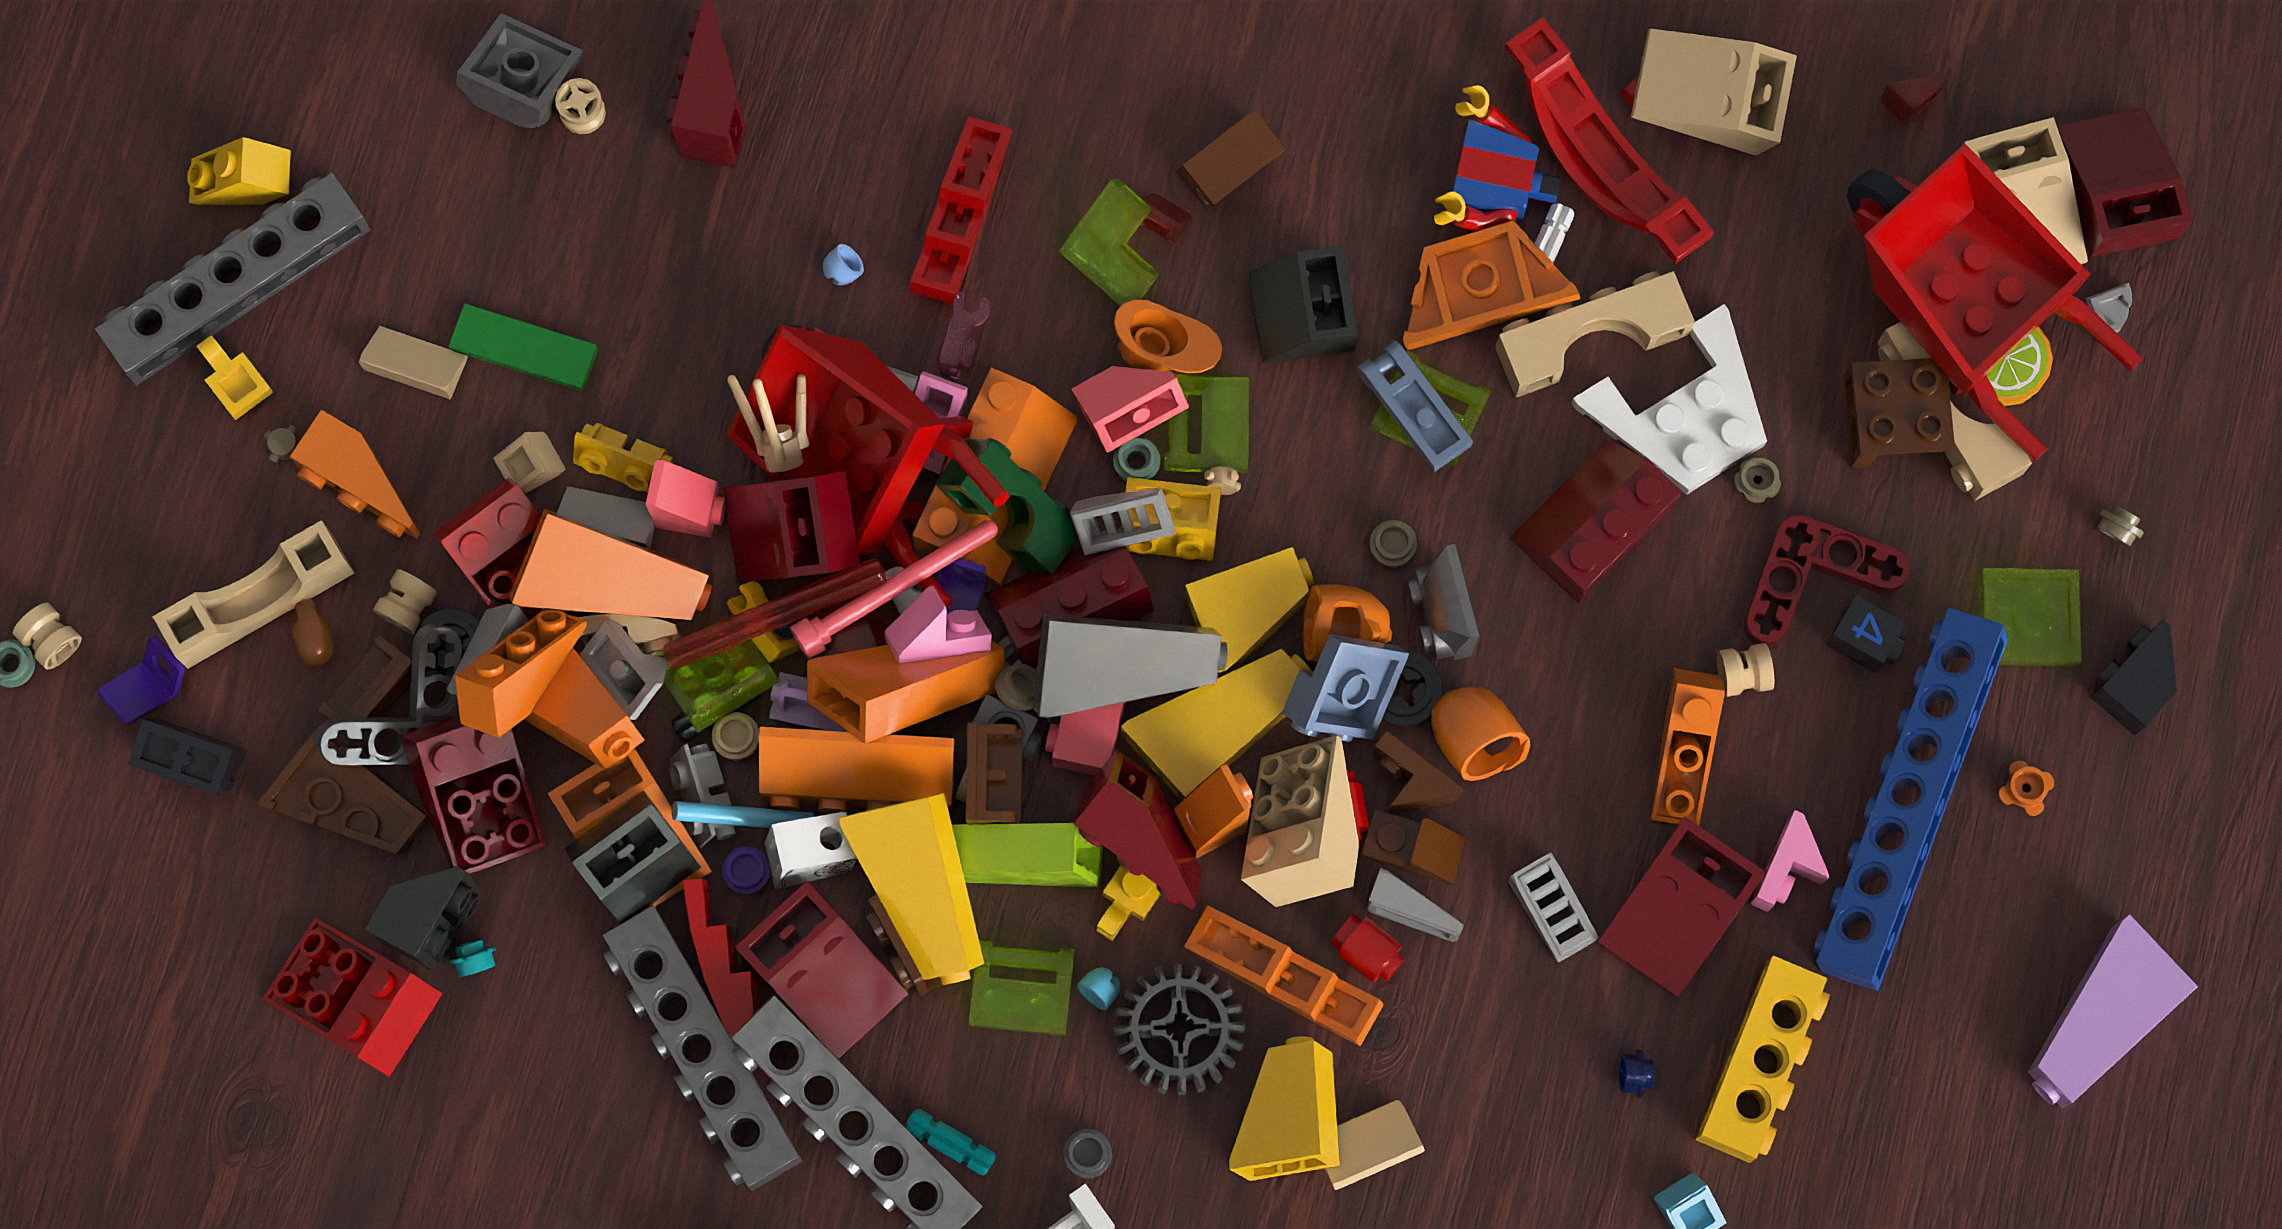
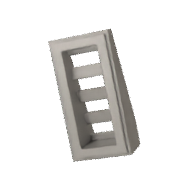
(1095, 541)
(1559, 882)
(1405, 905)

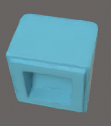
(1689, 1205)

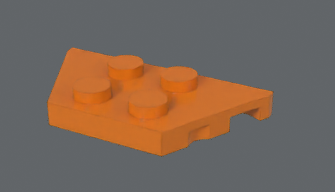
(1482, 283)

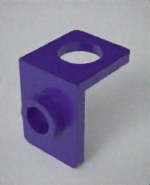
(963, 583)
(145, 685)

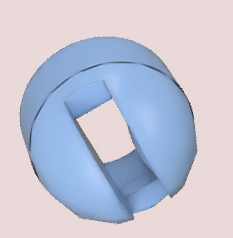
(842, 265)

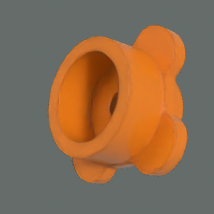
(2039, 784)

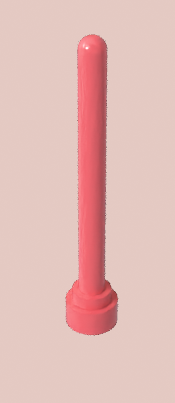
(816, 633)

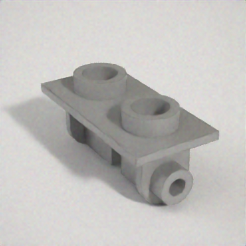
(694, 773)

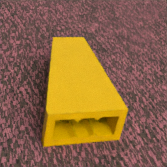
(1213, 723)
(920, 882)

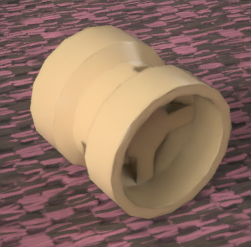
(405, 601)
(47, 636)
(1746, 669)

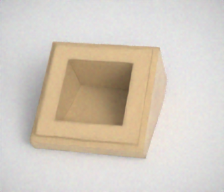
(530, 461)

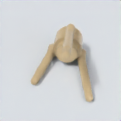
(777, 442)

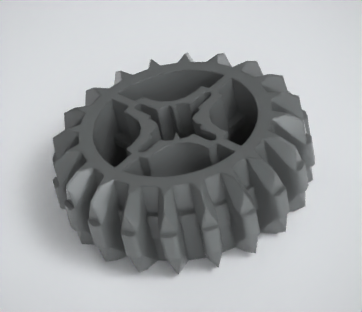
(1156, 1029)

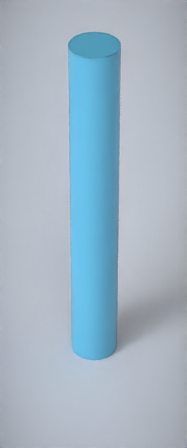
(733, 814)

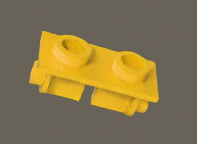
(602, 452)

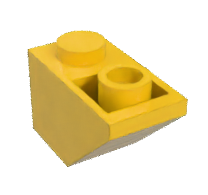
(240, 174)

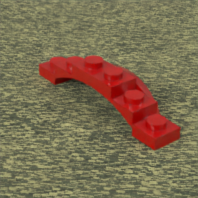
(1595, 150)

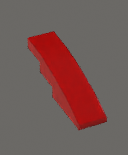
(960, 210)
(732, 992)

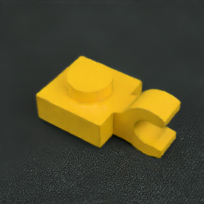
(235, 380)
(770, 644)
(1129, 896)

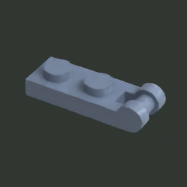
(1415, 407)

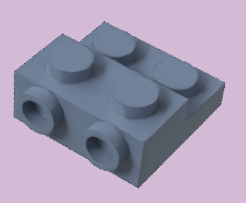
(1346, 689)

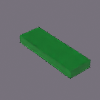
(523, 347)

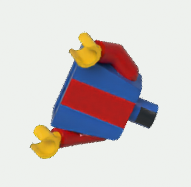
(1493, 170)

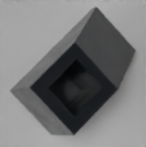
(2142, 682)

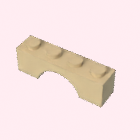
(1648, 312)
(1982, 452)
(220, 617)

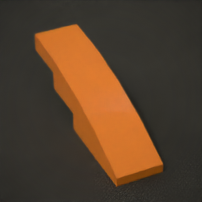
(1283, 975)

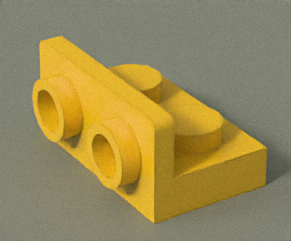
(1194, 516)

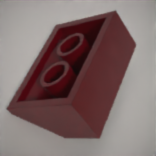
(1596, 518)
(1082, 586)

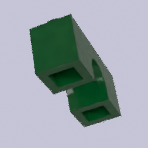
(1037, 526)

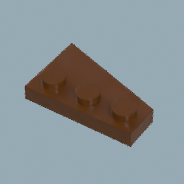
(344, 800)

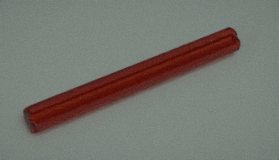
(775, 613)

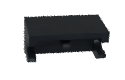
(185, 756)

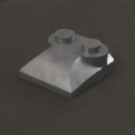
(517, 72)
(1444, 606)

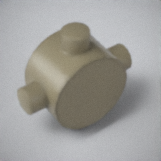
(281, 443)

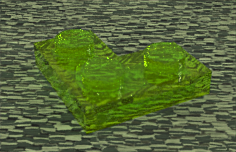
(1101, 248)

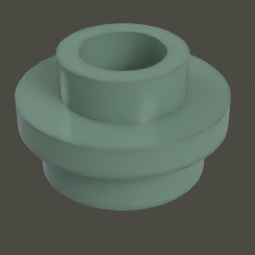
(1141, 447)
(26, 666)

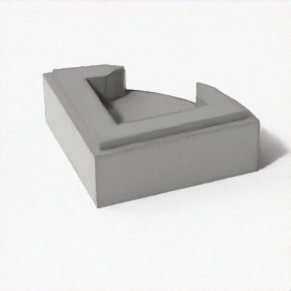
(2112, 305)

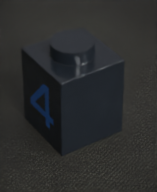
(1868, 635)

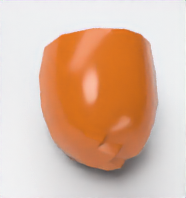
(1342, 612)
(1469, 721)

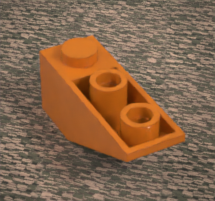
(345, 462)
(514, 674)
(1687, 745)
(1215, 811)

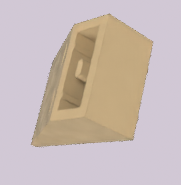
(1714, 89)
(2039, 174)
(1302, 825)

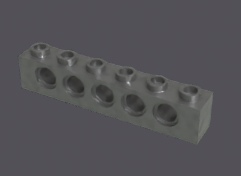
(226, 302)
(649, 936)
(774, 1023)

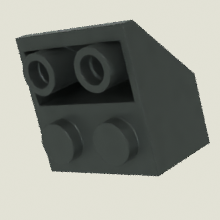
(1303, 305)
(632, 858)
(424, 913)

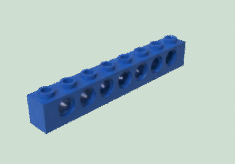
(1867, 959)

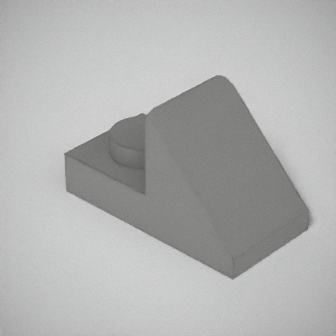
(623, 668)

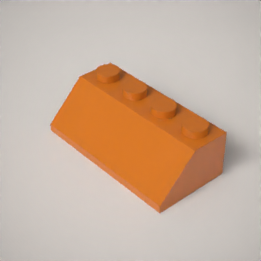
(1036, 435)
(844, 772)

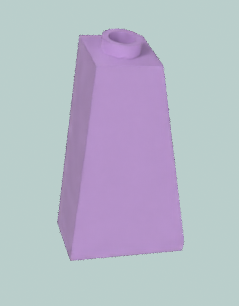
(2113, 1007)

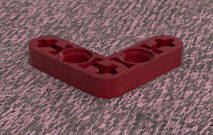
(1817, 557)

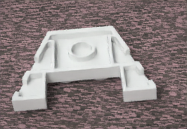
(1696, 427)

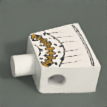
(799, 856)

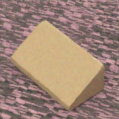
(413, 362)
(1373, 1144)

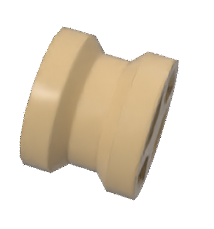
(576, 96)

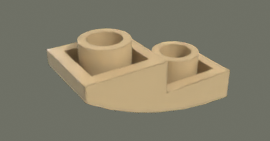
(646, 632)

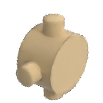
(1223, 478)

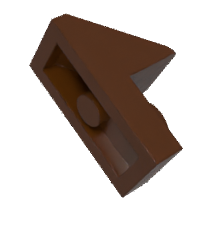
(1426, 784)
(1413, 846)

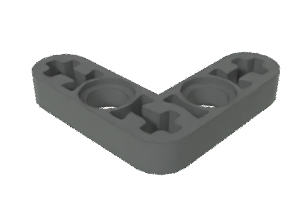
(419, 712)

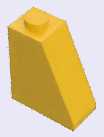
(1250, 602)
(1290, 1114)

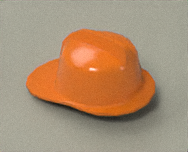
(1164, 339)

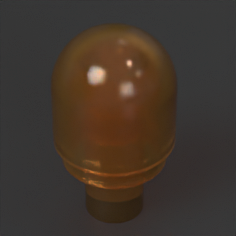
(311, 635)

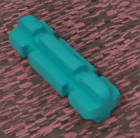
(950, 1142)

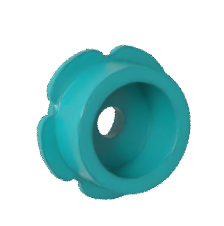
(472, 958)

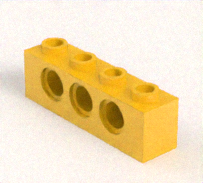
(1723, 1124)

